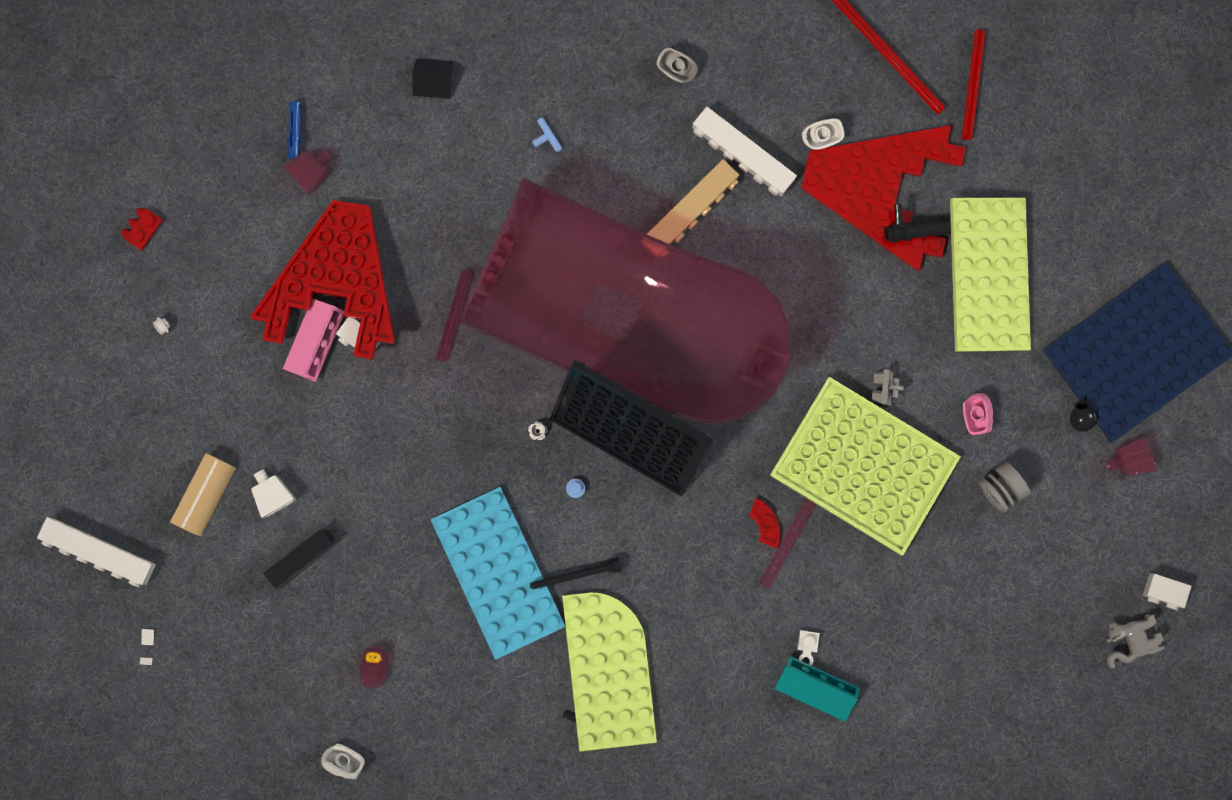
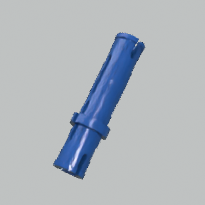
(294, 130)

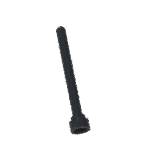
(611, 566)

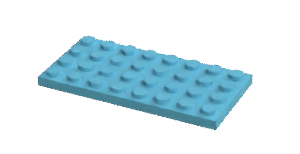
(497, 573)

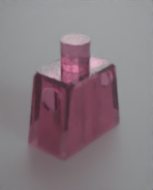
(308, 170)
(1133, 458)

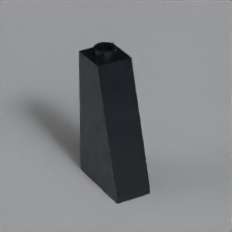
(299, 559)

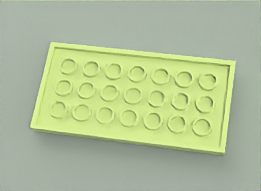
(990, 274)

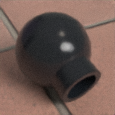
(1082, 417)

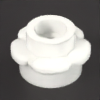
(161, 325)
(537, 425)

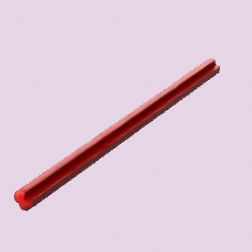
(890, 55)

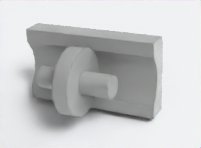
(885, 396)

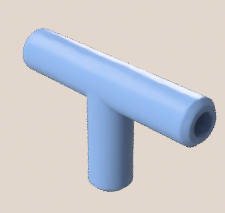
(548, 135)

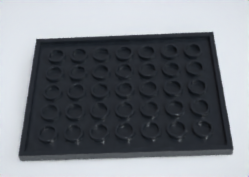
(629, 428)

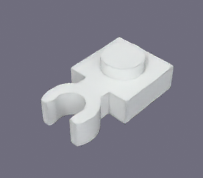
(808, 643)

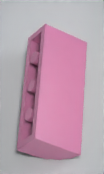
(313, 340)

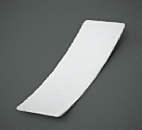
(147, 639)

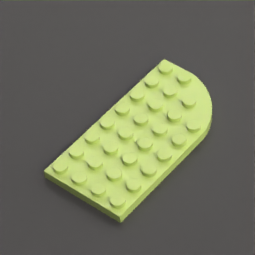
(608, 673)

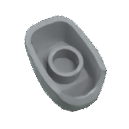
(677, 65)

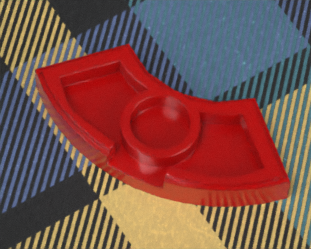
(767, 523)

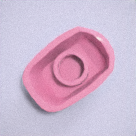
(978, 414)

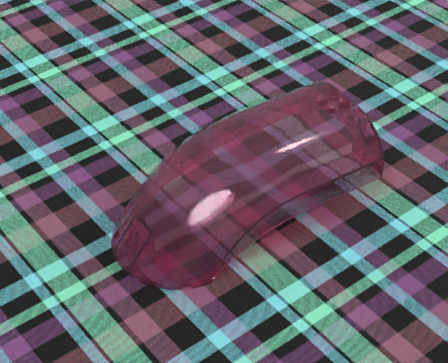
(630, 307)

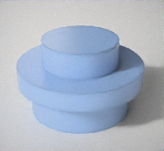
(575, 488)

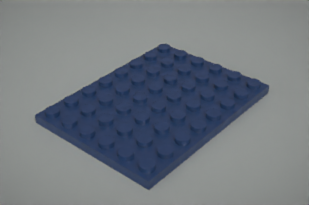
(1139, 352)

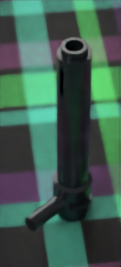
(906, 231)

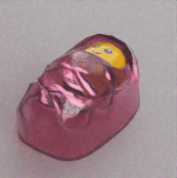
(373, 667)

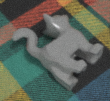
(1137, 640)

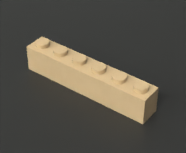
(695, 204)

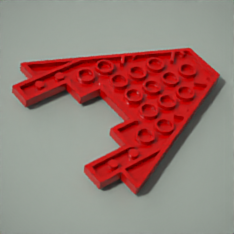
(863, 183)
(339, 261)

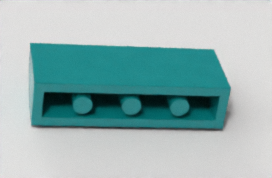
(817, 688)

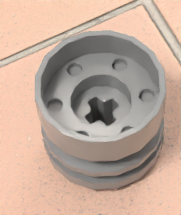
(1001, 489)

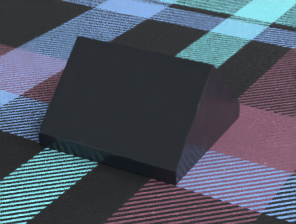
(432, 78)

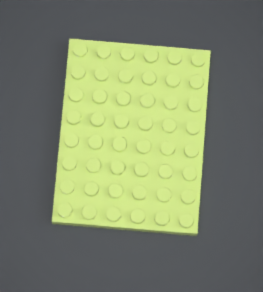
(865, 466)

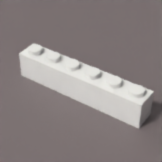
(744, 152)
(96, 551)

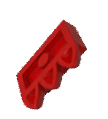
(142, 228)

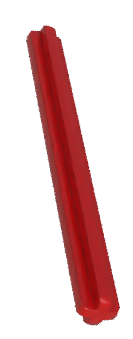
(973, 85)

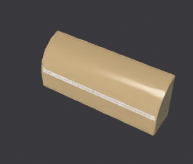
(203, 494)

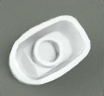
(823, 133)
(342, 761)

